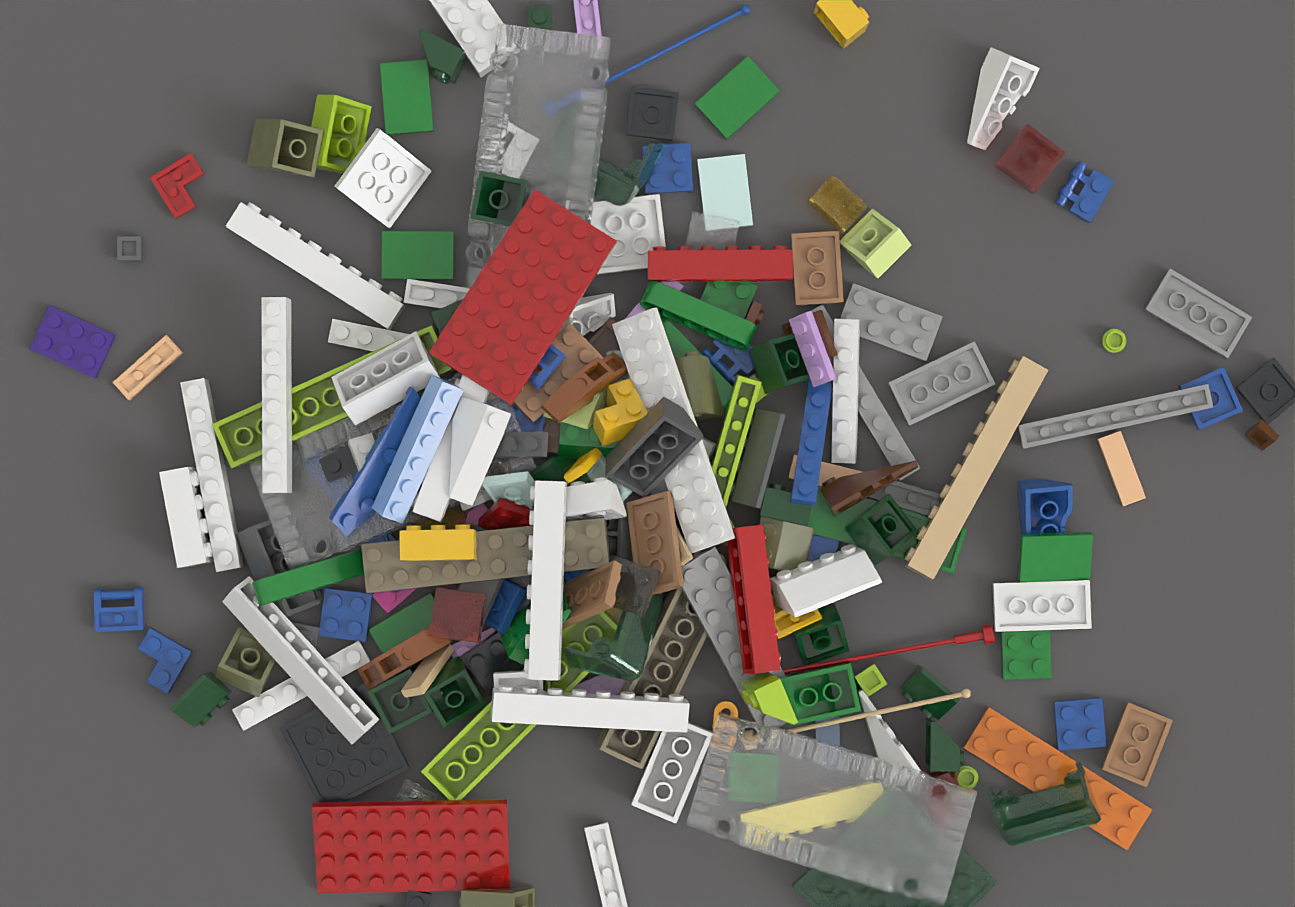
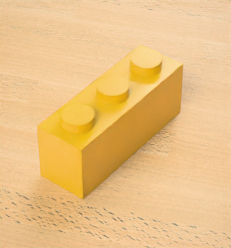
(438, 543)

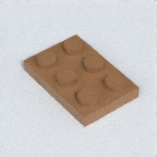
(817, 268)
(1136, 744)

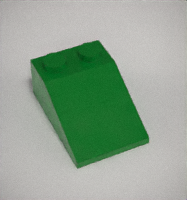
(515, 636)
(822, 693)

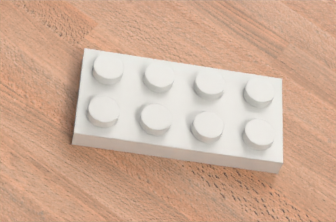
(1042, 605)

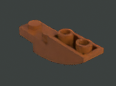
(583, 385)
(400, 658)

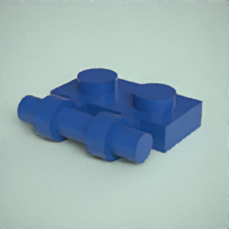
(1091, 195)
(741, 358)

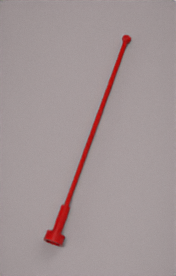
(986, 634)

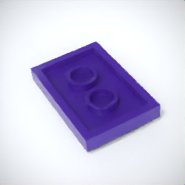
(72, 342)

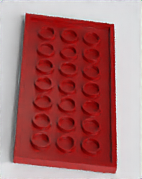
(523, 297)
(411, 846)

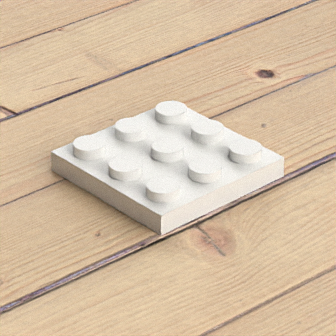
(383, 178)
(636, 229)

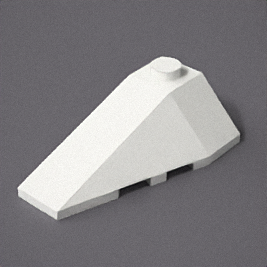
(592, 313)

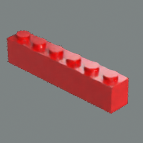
(720, 265)
(753, 600)

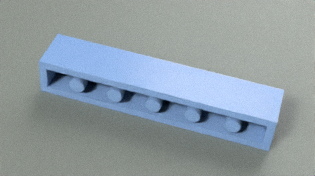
(417, 449)

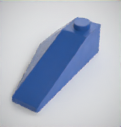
(1044, 505)

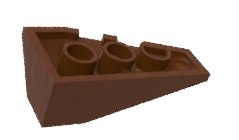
(854, 488)

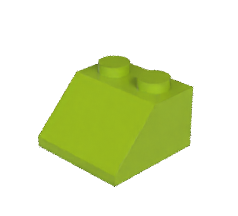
(768, 696)

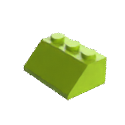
(344, 129)

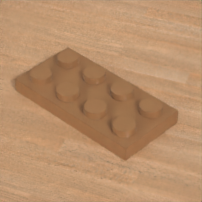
(578, 354)
(656, 538)
(592, 592)

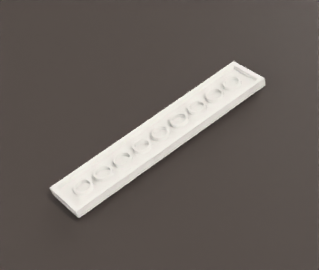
(692, 479)

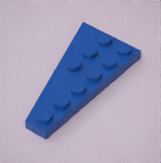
(357, 502)

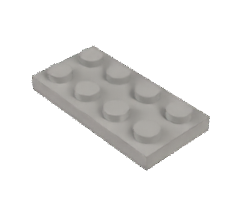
(1198, 313)
(892, 322)
(941, 383)

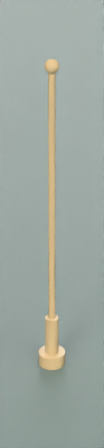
(966, 693)

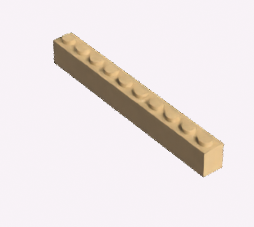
(976, 467)

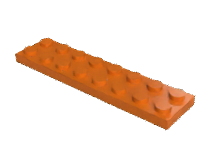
(1043, 767)

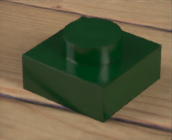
(540, 17)

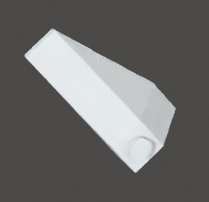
(999, 88)
(475, 438)
(883, 738)

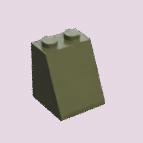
(284, 147)
(700, 386)
(498, 897)

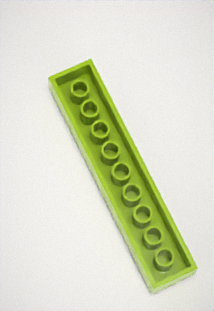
(313, 408)
(486, 742)

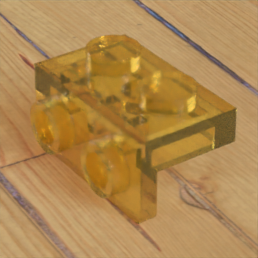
(837, 204)

